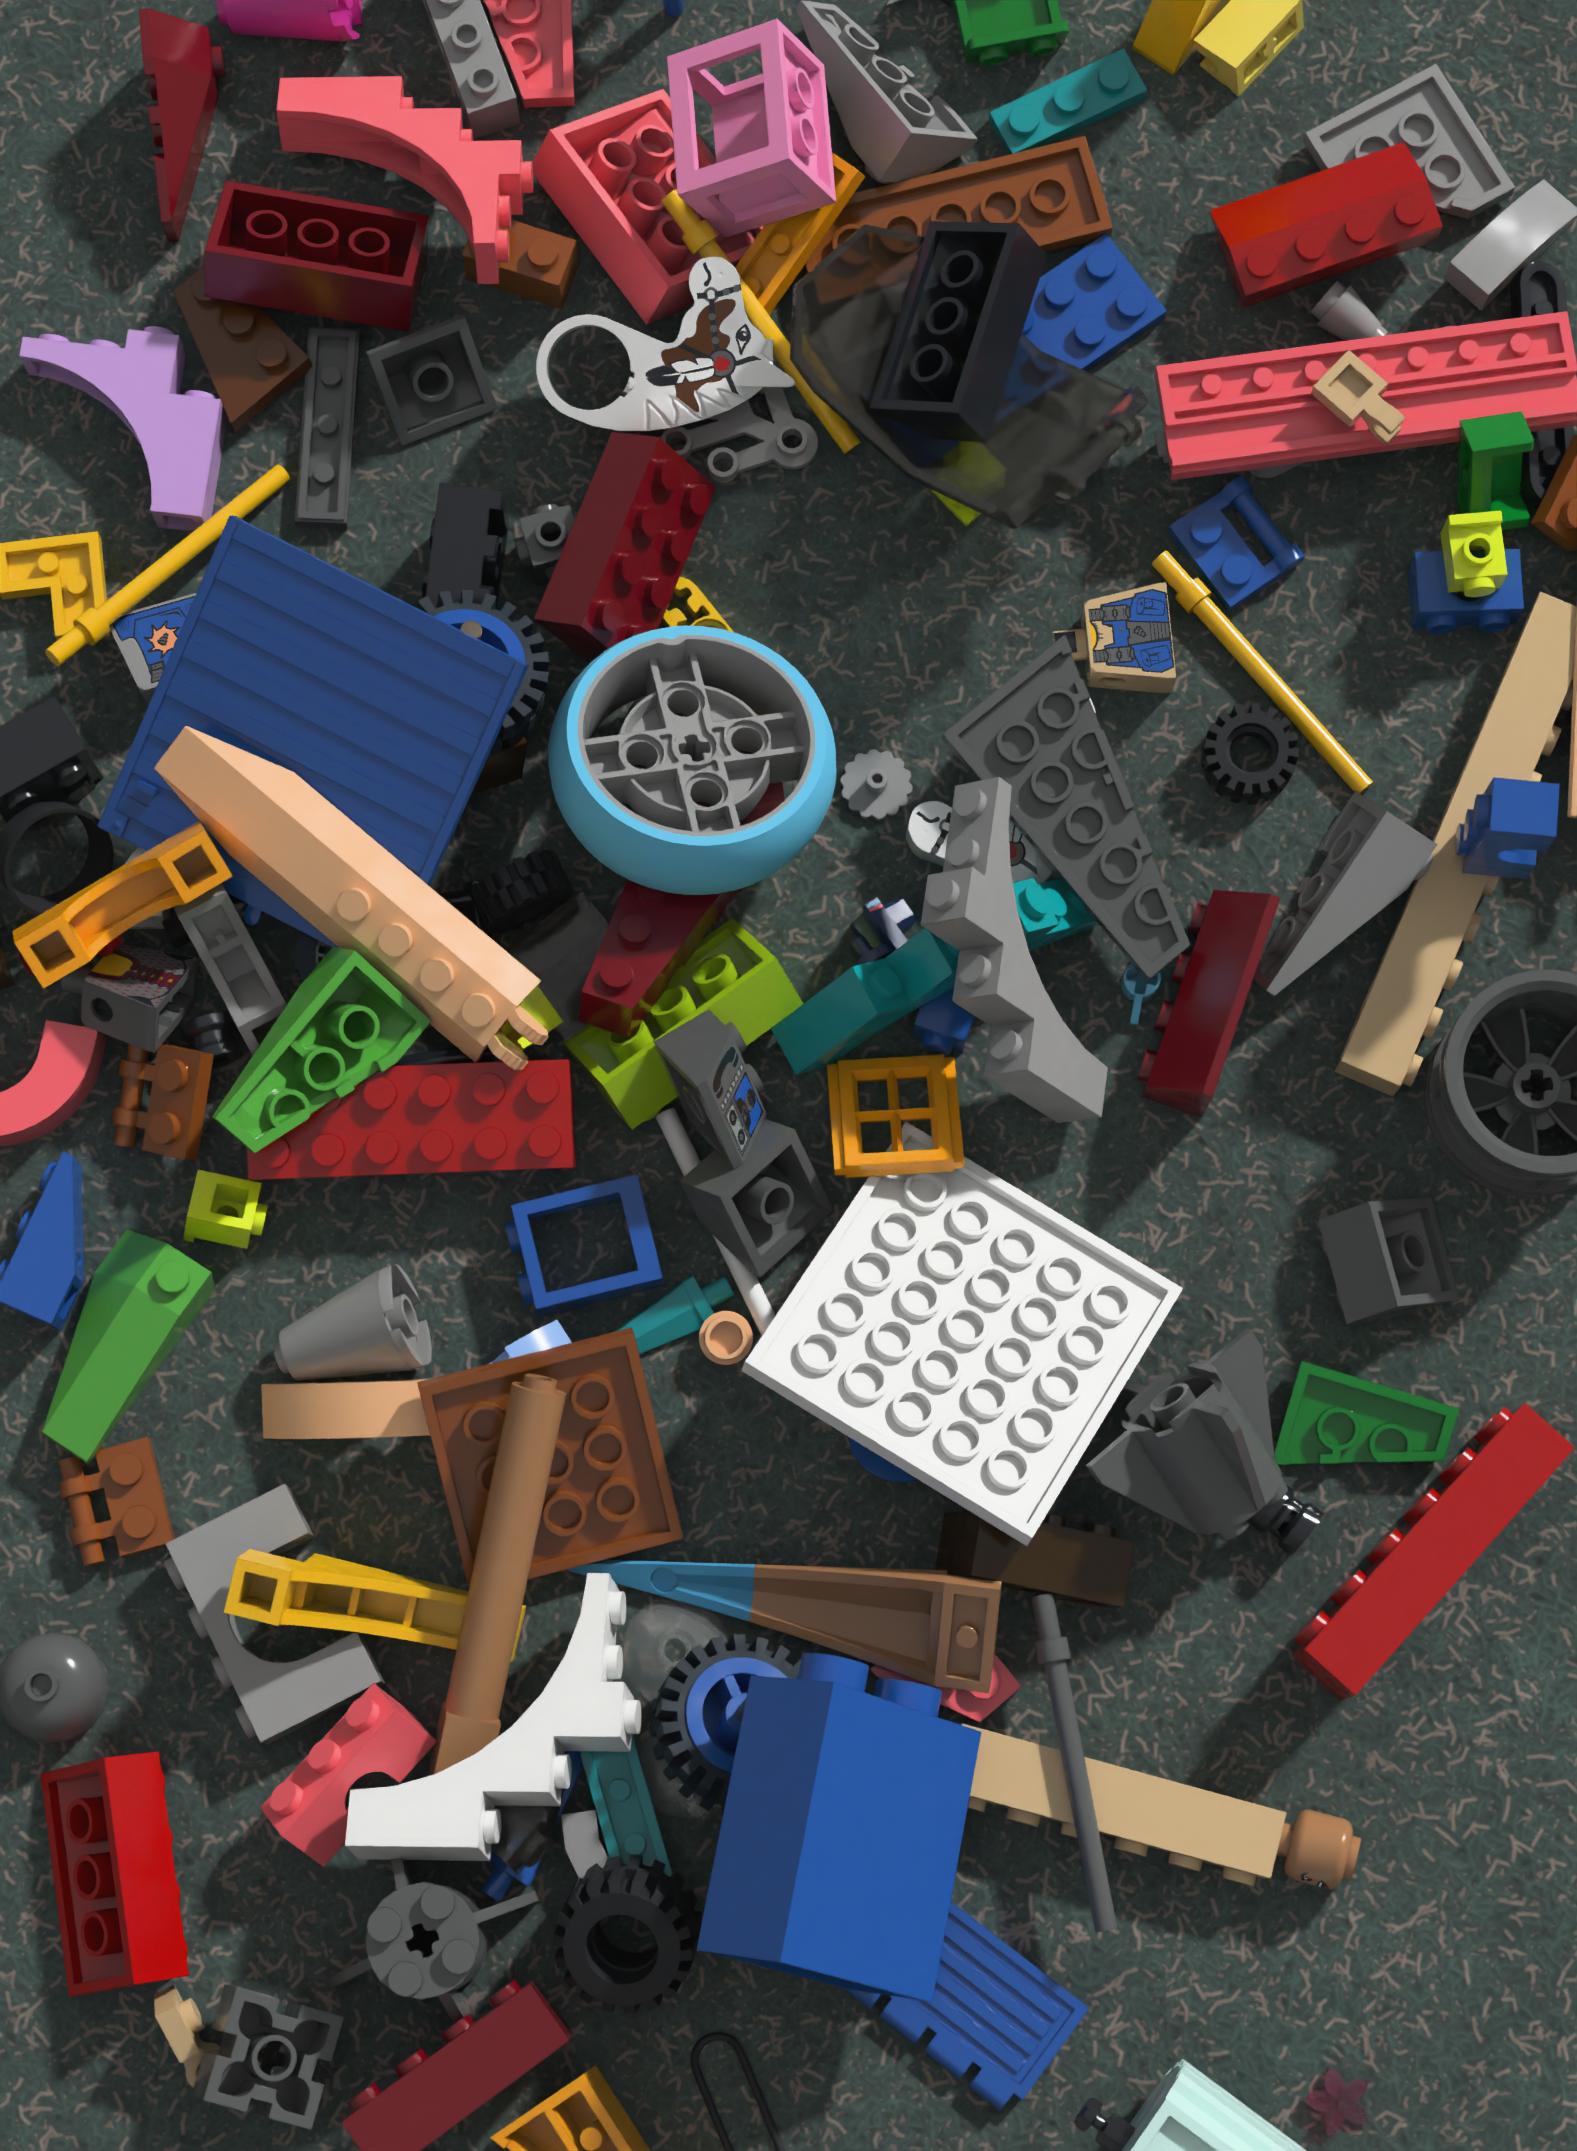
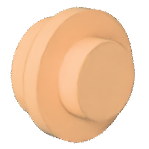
(725, 1337)

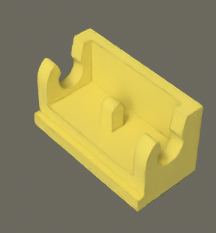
(1247, 39)

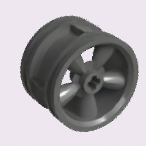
(1455, 1096)

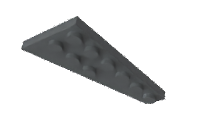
(1073, 802)

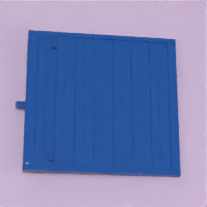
(331, 683)

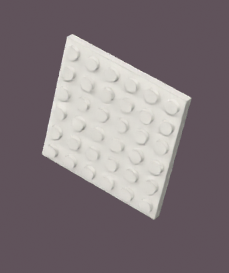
(964, 1336)

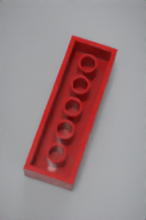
(434, 1123)
(1432, 1552)

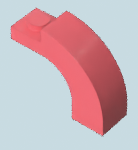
(55, 1085)

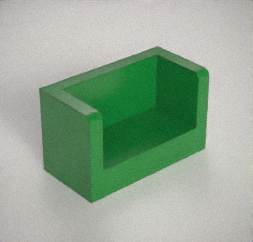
(1492, 466)

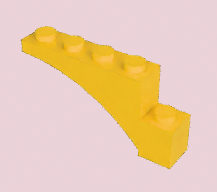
(346, 1598)

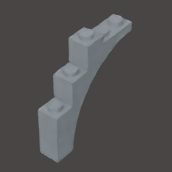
(995, 977)

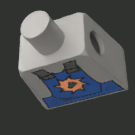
(148, 639)

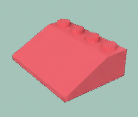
(610, 187)

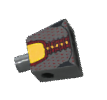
(135, 994)

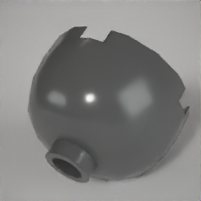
(52, 1688)

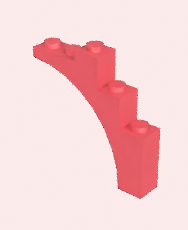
(428, 146)

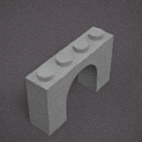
(272, 1694)

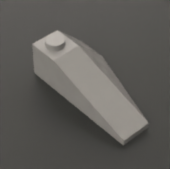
(881, 113)
(1366, 868)

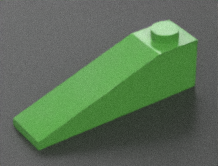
(325, 1042)
(128, 1326)

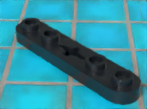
(1533, 292)

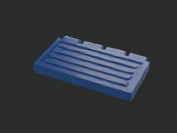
(987, 2011)

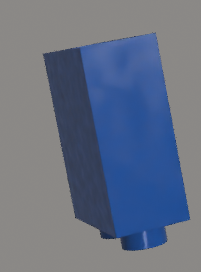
(841, 1830)

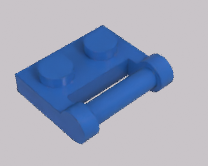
(1222, 554)

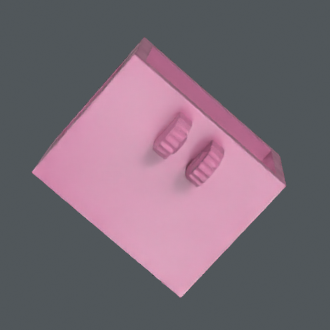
(766, 131)

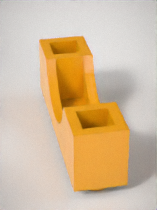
(93, 917)

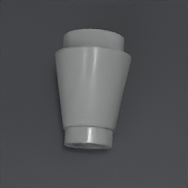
(1346, 315)

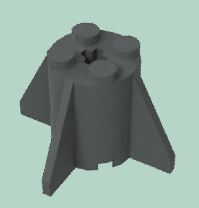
(1199, 1444)
(457, 1954)

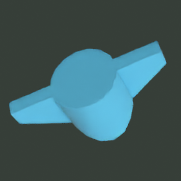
(1138, 990)

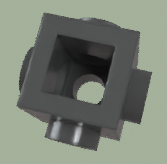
(535, 546)

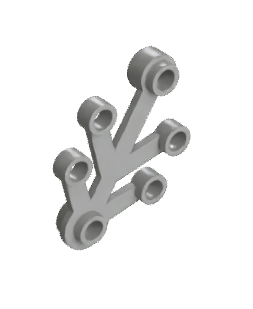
(741, 422)

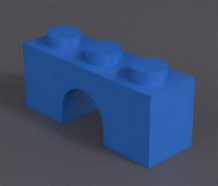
(1508, 828)

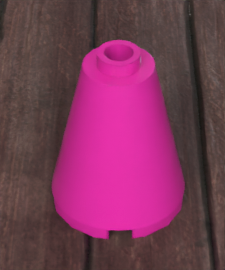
(292, 18)

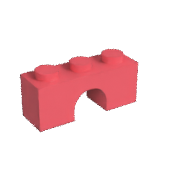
(369, 1738)

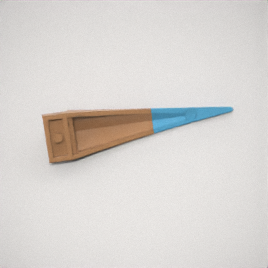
(899, 1619)

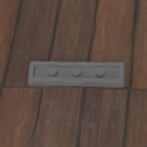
(328, 428)

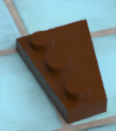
(241, 349)

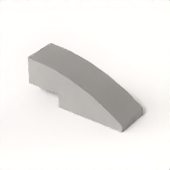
(1510, 243)

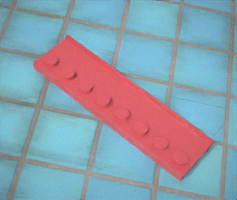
(1262, 412)

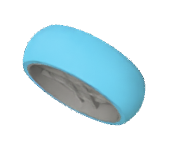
(691, 760)

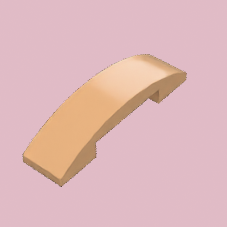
(343, 1410)

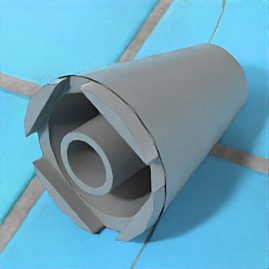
(358, 1332)

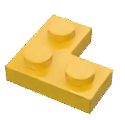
(59, 566)

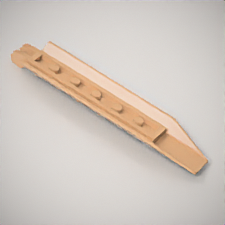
(356, 893)

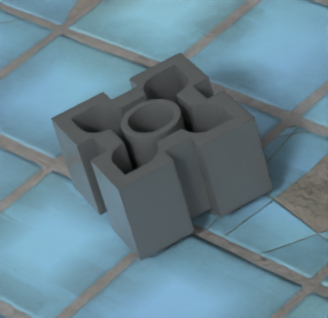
(282, 2087)

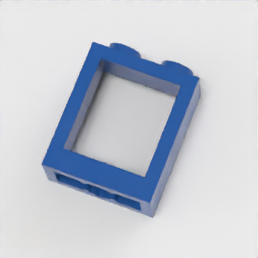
(532, 1283)

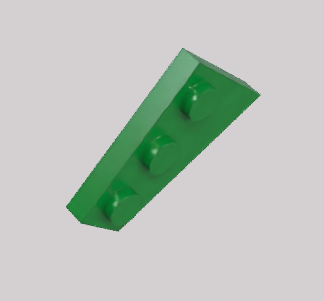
(1356, 1420)

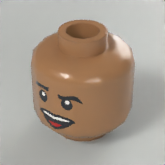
(1319, 1849)

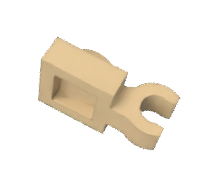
(1354, 392)
(181, 2026)

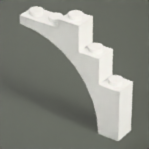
(525, 1766)

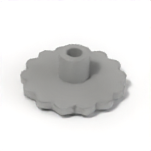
(876, 784)

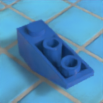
(49, 1259)

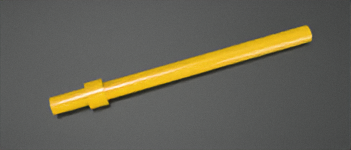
(701, 239)
(1195, 598)
(95, 623)

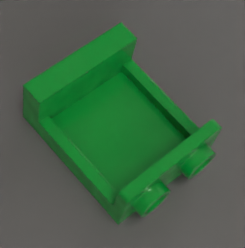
(1004, 27)

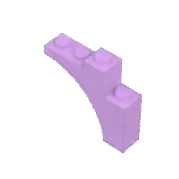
(143, 388)

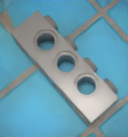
(473, 64)

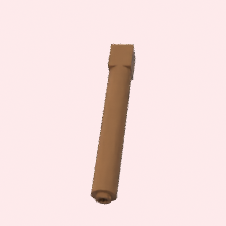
(500, 1572)

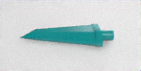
(677, 1313)

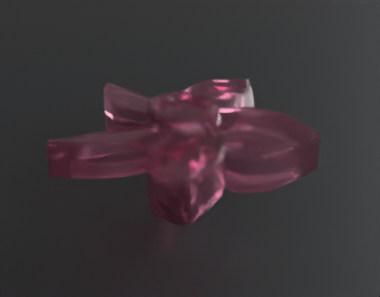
(1339, 2101)

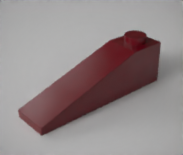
(183, 81)

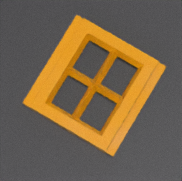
(942, 1113)

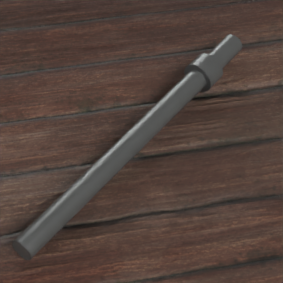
(1053, 1652)

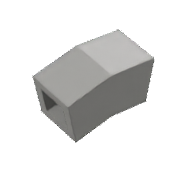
(583, 1841)

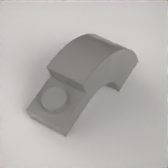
(233, 963)

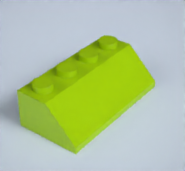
(724, 975)

